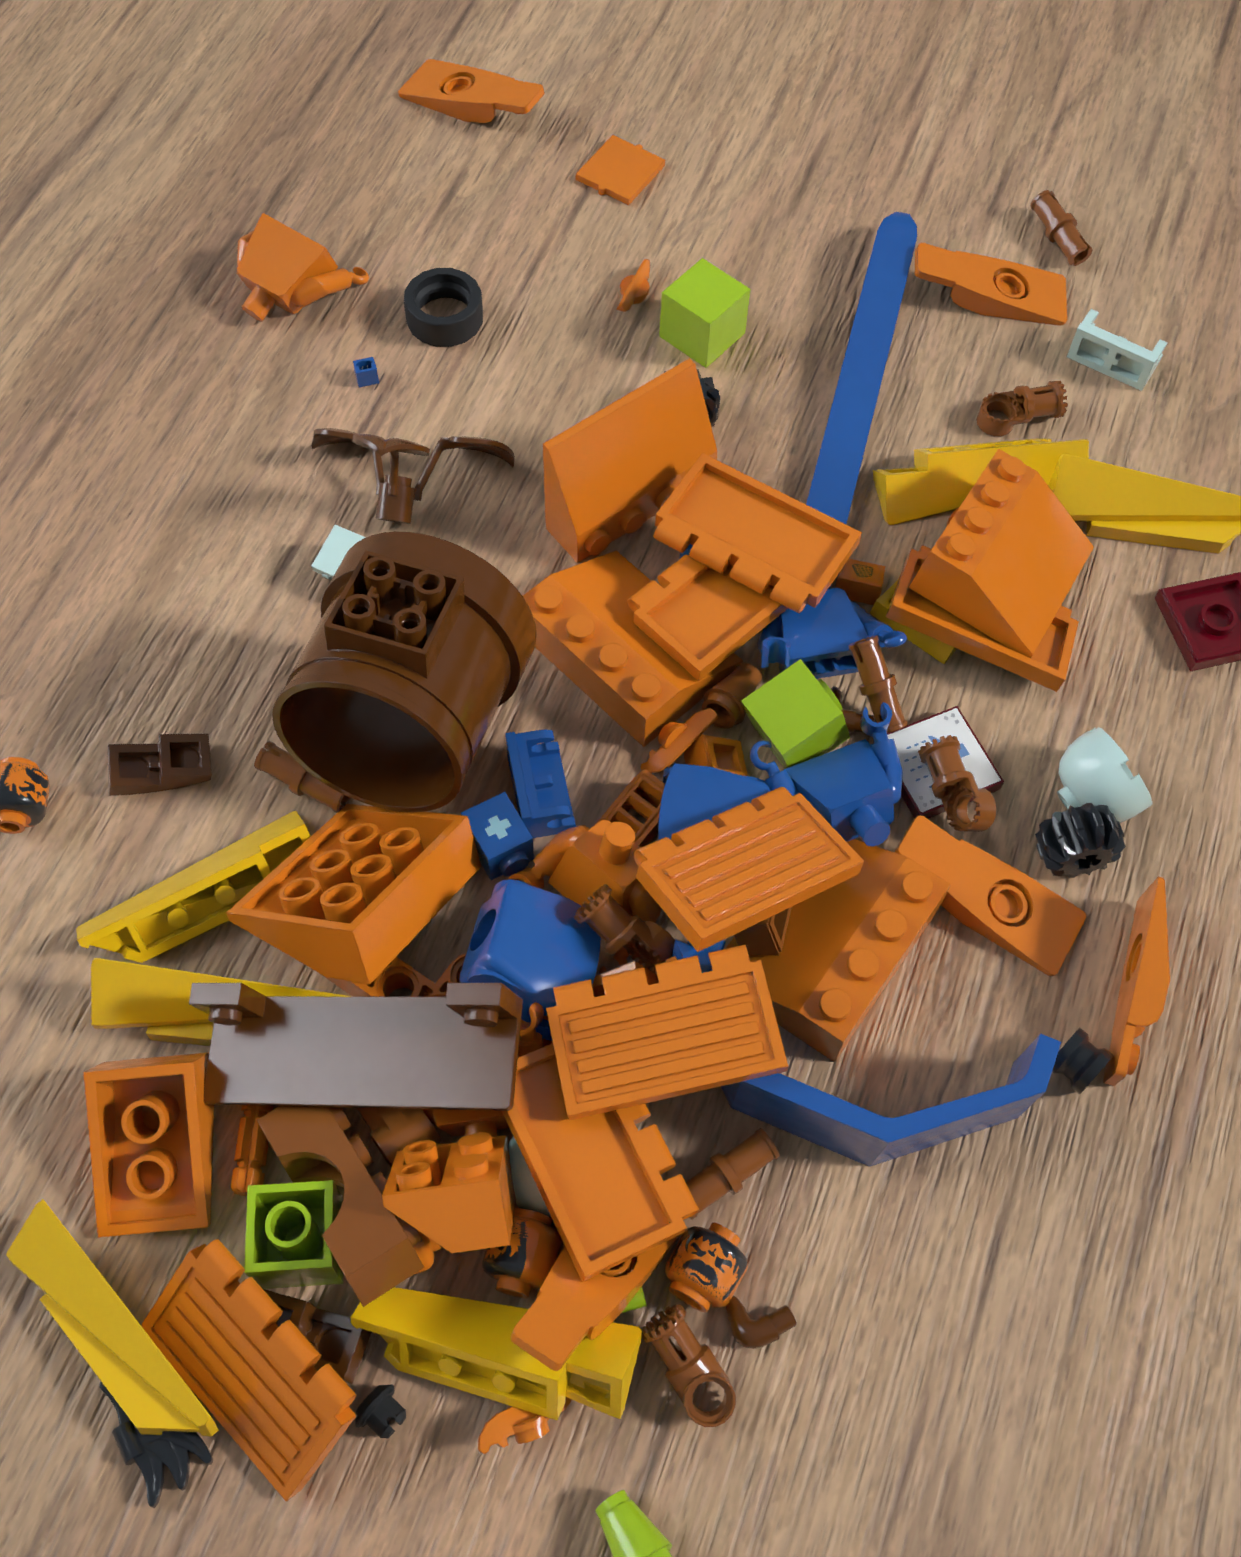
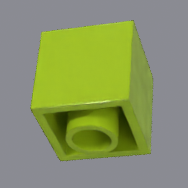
(704, 312)
(797, 715)
(286, 1234)

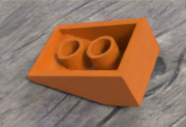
(150, 1144)

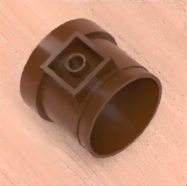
(404, 671)

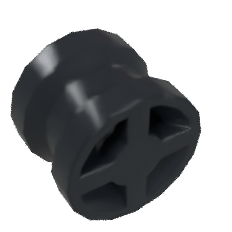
(1080, 1060)

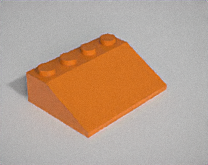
(624, 461)
(1006, 556)
(593, 641)
(360, 889)
(849, 946)

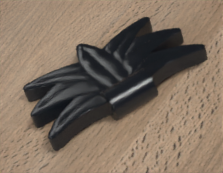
(154, 1451)

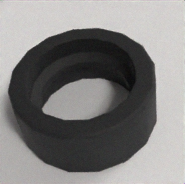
(443, 284)

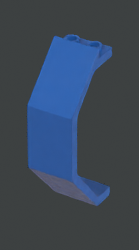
(877, 1138)

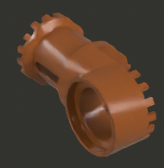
(1021, 406)
(957, 786)
(618, 929)
(690, 1365)

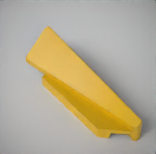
(948, 474)
(1145, 506)
(195, 896)
(159, 999)
(105, 1329)
(472, 1350)

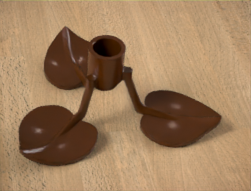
(395, 491)

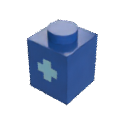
(500, 836)

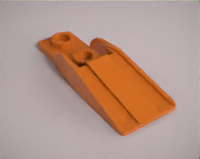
(468, 91)
(995, 285)
(996, 897)
(1142, 983)
(572, 1308)

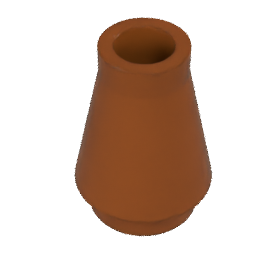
(727, 695)

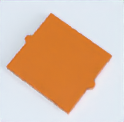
(620, 169)

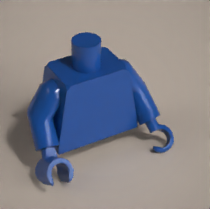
(823, 635)
(848, 785)

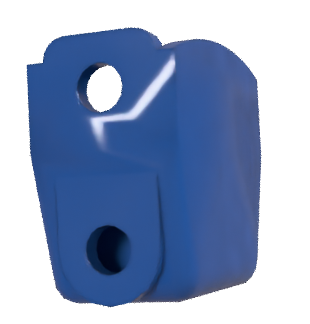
(700, 793)
(530, 945)

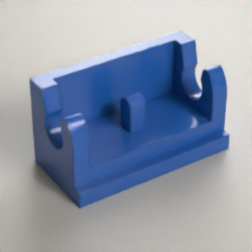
(539, 782)

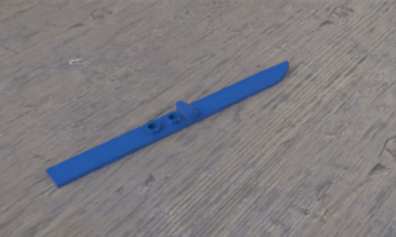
(863, 368)

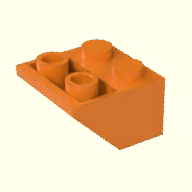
(455, 1191)

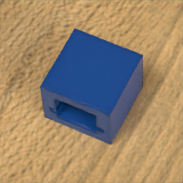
(366, 372)

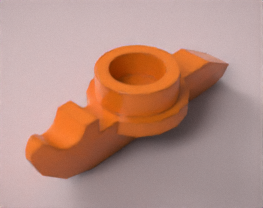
(635, 287)
(676, 738)
(516, 1422)

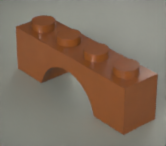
(365, 1237)

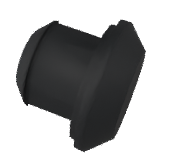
(378, 1410)

